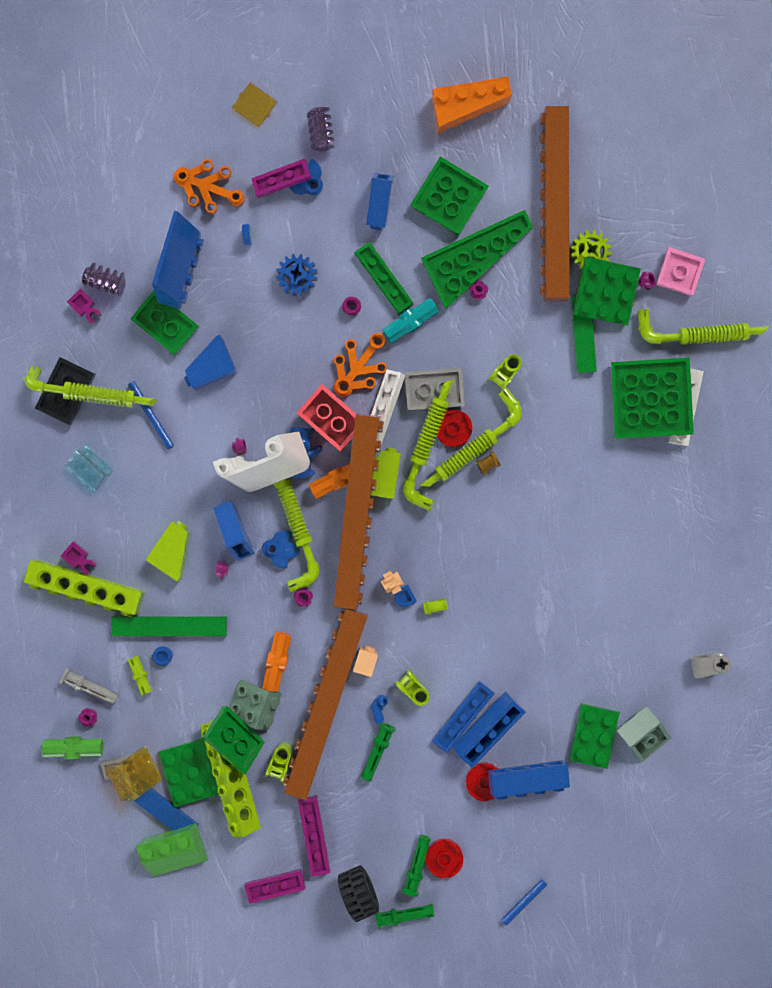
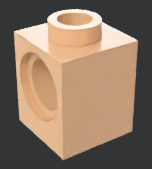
(366, 661)

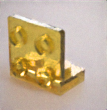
(134, 775)

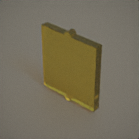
(254, 104)

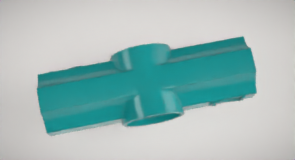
(410, 320)

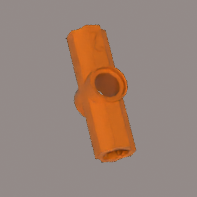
(332, 481)
(276, 661)

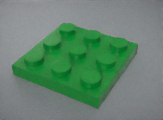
(449, 196)
(606, 291)
(188, 772)

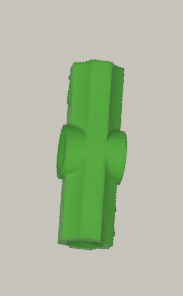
(72, 747)

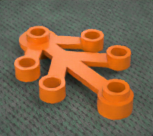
(206, 185)
(358, 368)

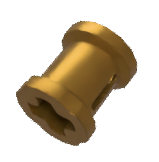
(488, 463)

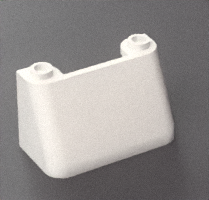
(285, 459)

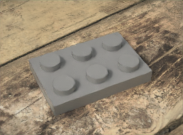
(424, 385)

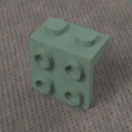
(255, 705)

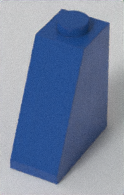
(379, 201)
(210, 365)
(233, 530)

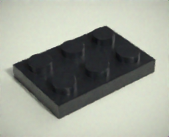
(53, 403)

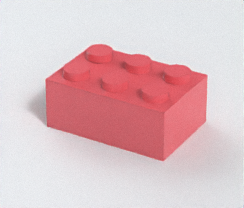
(329, 417)

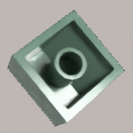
(644, 734)

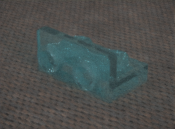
(88, 468)

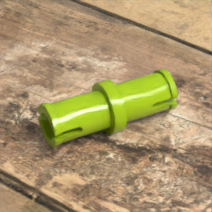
(139, 675)

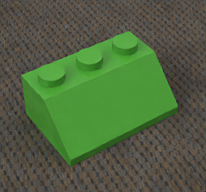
(172, 850)

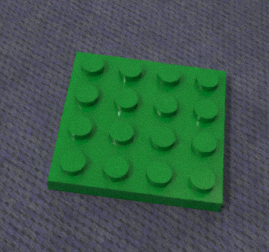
(652, 398)

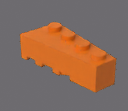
(467, 101)

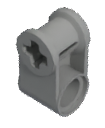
(706, 665)

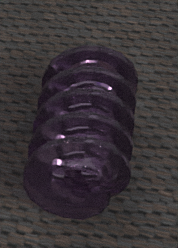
(318, 129)
(104, 280)

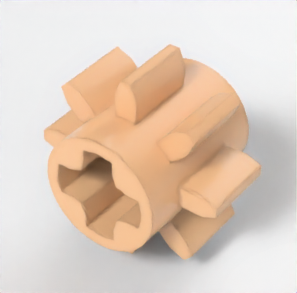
(392, 582)

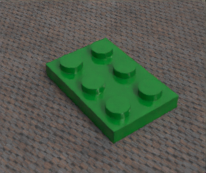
(165, 324)
(594, 735)
(233, 740)

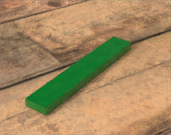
(169, 626)

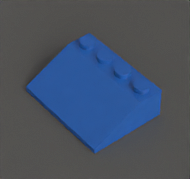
(177, 262)

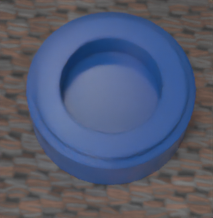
(162, 655)

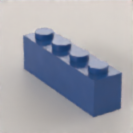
(488, 729)
(528, 779)

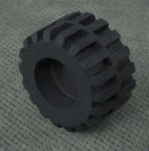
(358, 893)

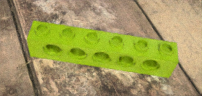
(35, 578)
(239, 810)

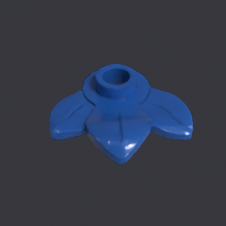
(305, 187)
(283, 548)

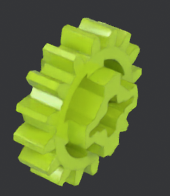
(586, 244)

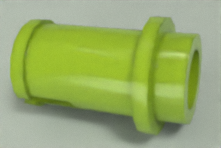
(435, 606)

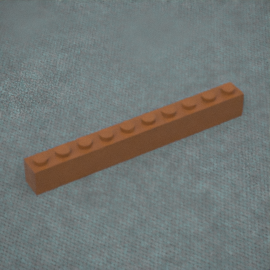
(555, 203)
(357, 510)
(325, 704)

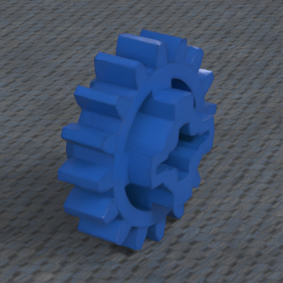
(288, 273)

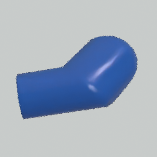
(377, 707)

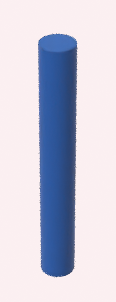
(524, 902)

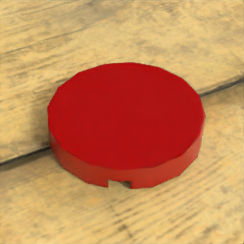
(455, 428)
(478, 781)
(444, 858)

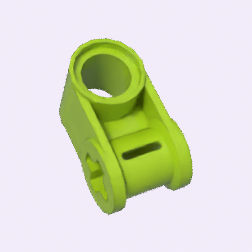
(505, 372)
(412, 688)
(279, 765)

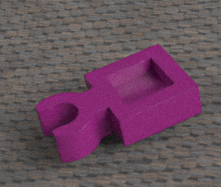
(83, 304)
(76, 556)

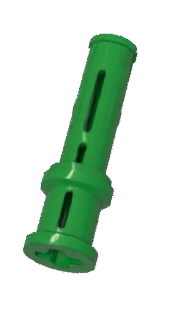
(381, 743)
(415, 874)
(395, 916)

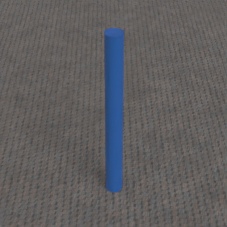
(152, 417)

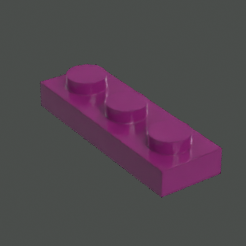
(281, 178)
(275, 886)

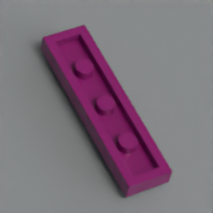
(314, 836)

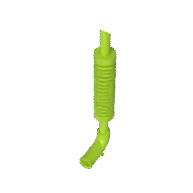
(698, 334)
(86, 393)
(480, 444)
(424, 446)
(300, 532)

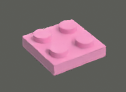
(680, 271)

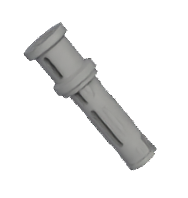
(81, 683)

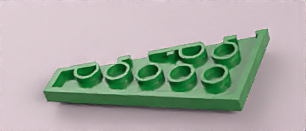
(468, 259)

